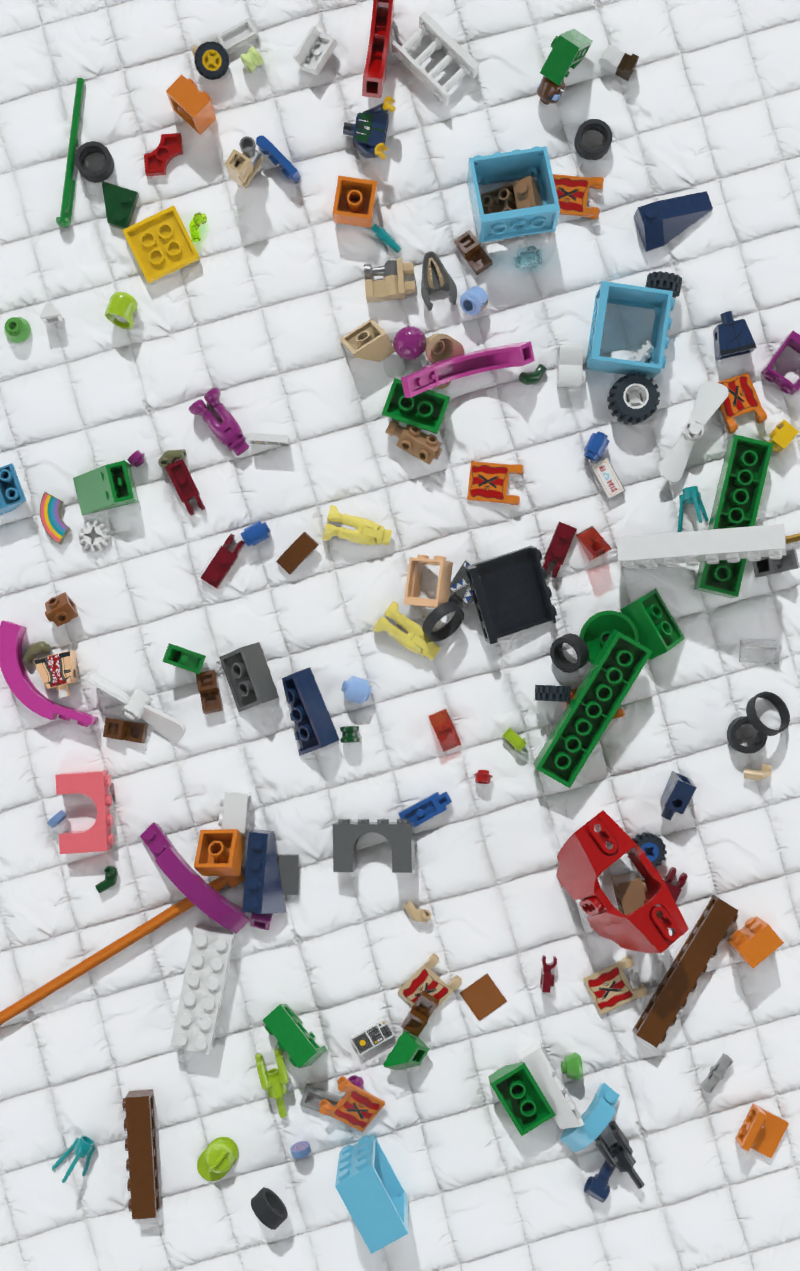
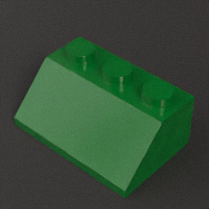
(421, 411)
(654, 623)
(521, 1097)

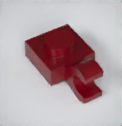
(547, 977)

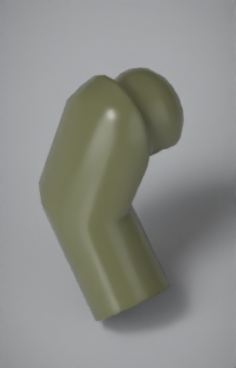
(171, 456)
(34, 649)

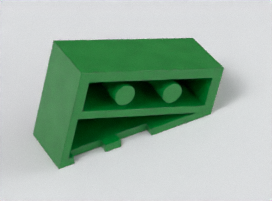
(566, 53)
(293, 1036)

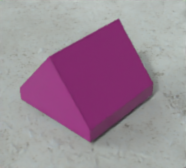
(261, 921)

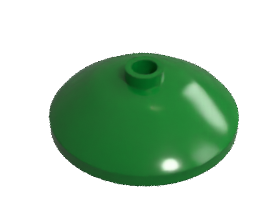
(603, 624)

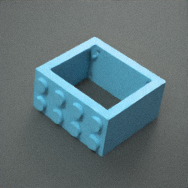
(509, 167)
(632, 296)
(372, 1193)

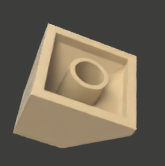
(368, 342)

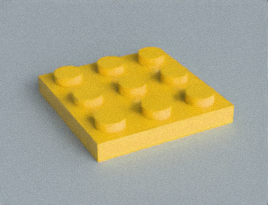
(161, 244)

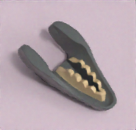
(435, 279)

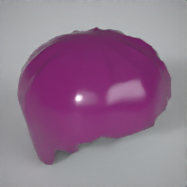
(409, 343)

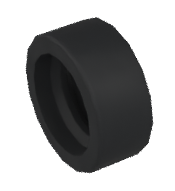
(597, 125)
(92, 147)
(560, 660)
(731, 737)
(269, 1208)

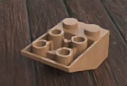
(513, 196)

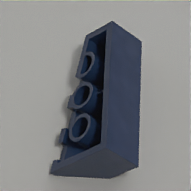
(308, 712)
(262, 875)

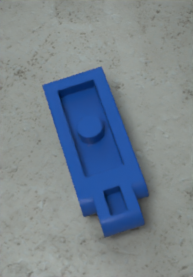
(426, 808)

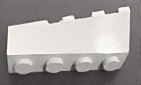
(552, 1087)

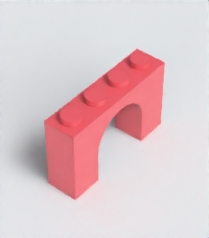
(96, 786)

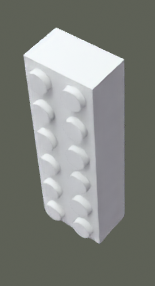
(202, 988)

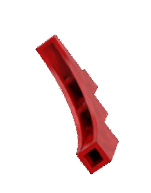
(378, 48)

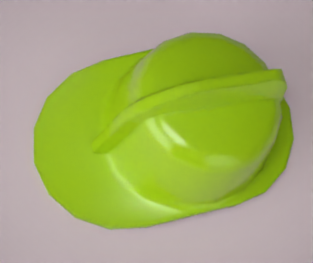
(217, 1158)

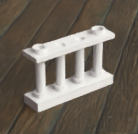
(443, 41)

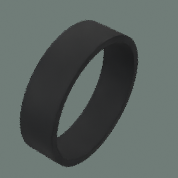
(438, 613)
(780, 706)

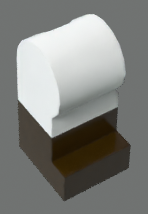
(618, 62)

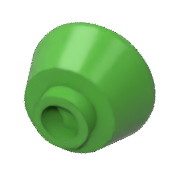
(17, 329)
(572, 1066)

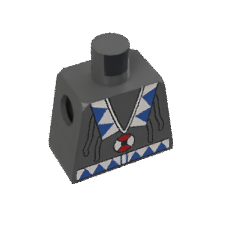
(460, 587)

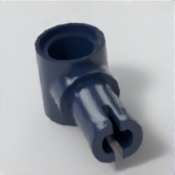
(598, 1186)

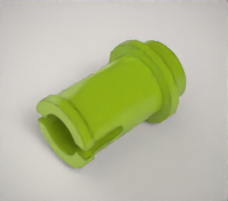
(514, 739)

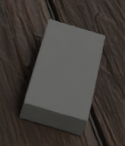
(289, 873)

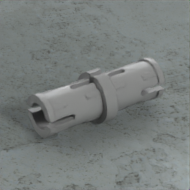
(717, 1073)

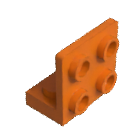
(761, 1131)

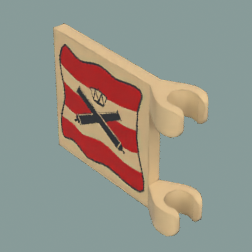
(428, 981)
(611, 988)

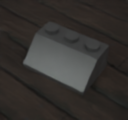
(249, 676)

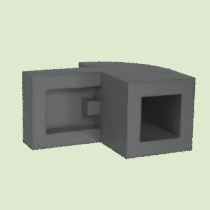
(768, 566)

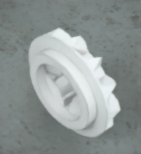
(98, 543)

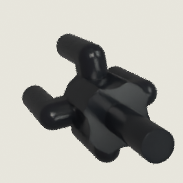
(619, 1154)

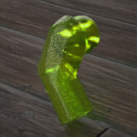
(196, 221)

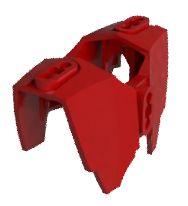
(586, 857)

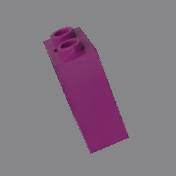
(771, 375)

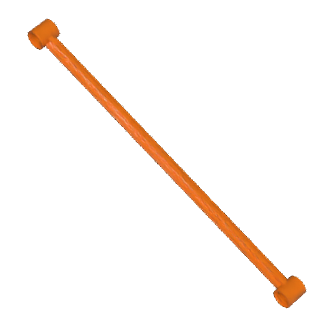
(110, 950)

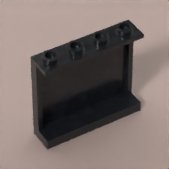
(511, 593)

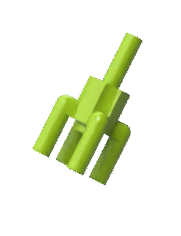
(274, 1079)

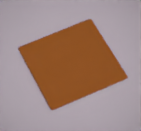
(483, 997)

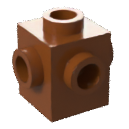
(60, 609)

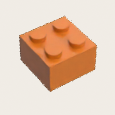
(191, 104)
(355, 201)
(220, 852)
(754, 941)

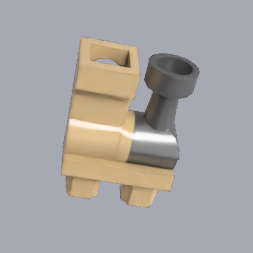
(245, 165)
(393, 285)

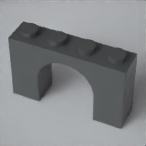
(399, 835)

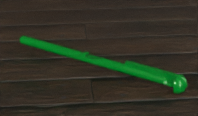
(69, 184)

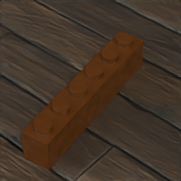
(141, 1154)

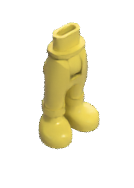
(366, 531)
(414, 640)

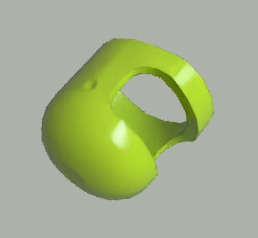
(123, 306)

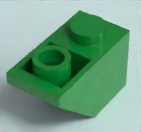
(407, 1052)

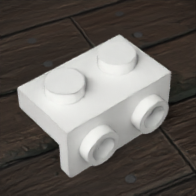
(314, 51)

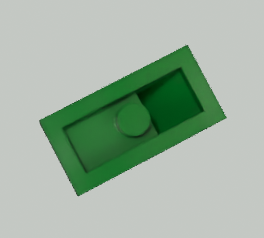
(183, 658)

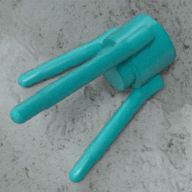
(691, 496)
(83, 1147)

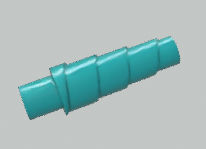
(386, 238)

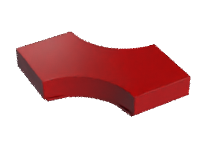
(168, 148)

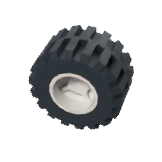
(633, 398)

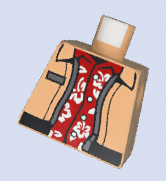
(58, 671)

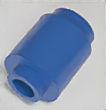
(596, 446)
(255, 533)

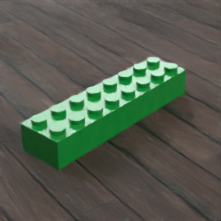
(734, 507)
(592, 708)

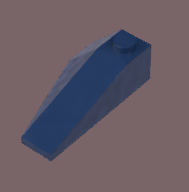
(667, 218)

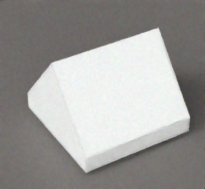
(50, 315)

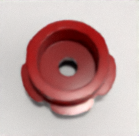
(483, 777)

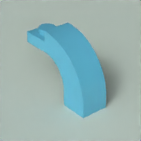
(595, 1119)

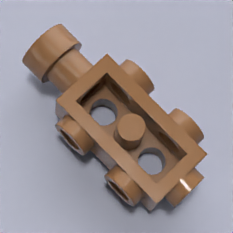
(415, 441)

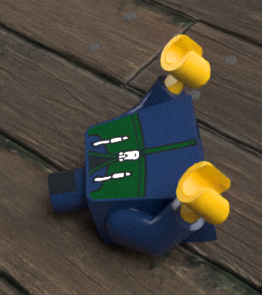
(371, 130)

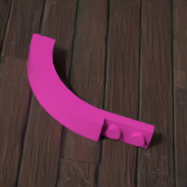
(467, 364)
(20, 684)

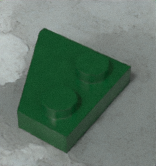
(119, 204)

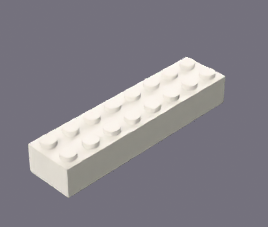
(702, 546)

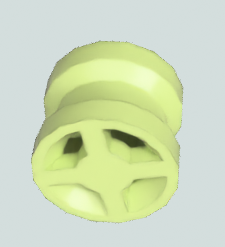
(251, 59)

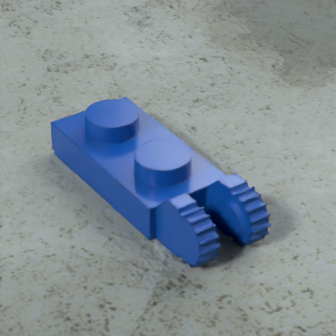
(277, 158)

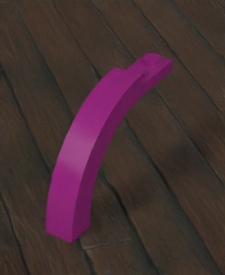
(190, 883)

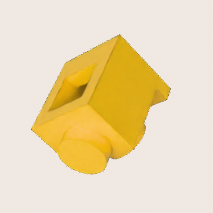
(782, 435)

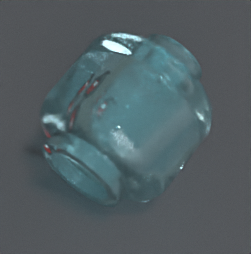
(528, 259)

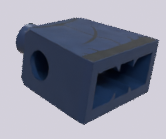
(732, 338)
(676, 795)

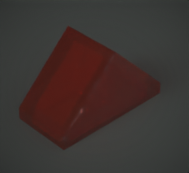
(592, 543)
(444, 730)

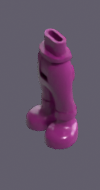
(229, 431)

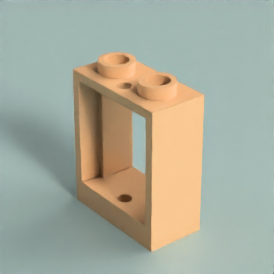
(414, 581)

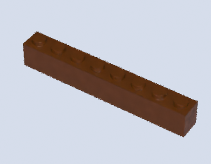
(685, 971)

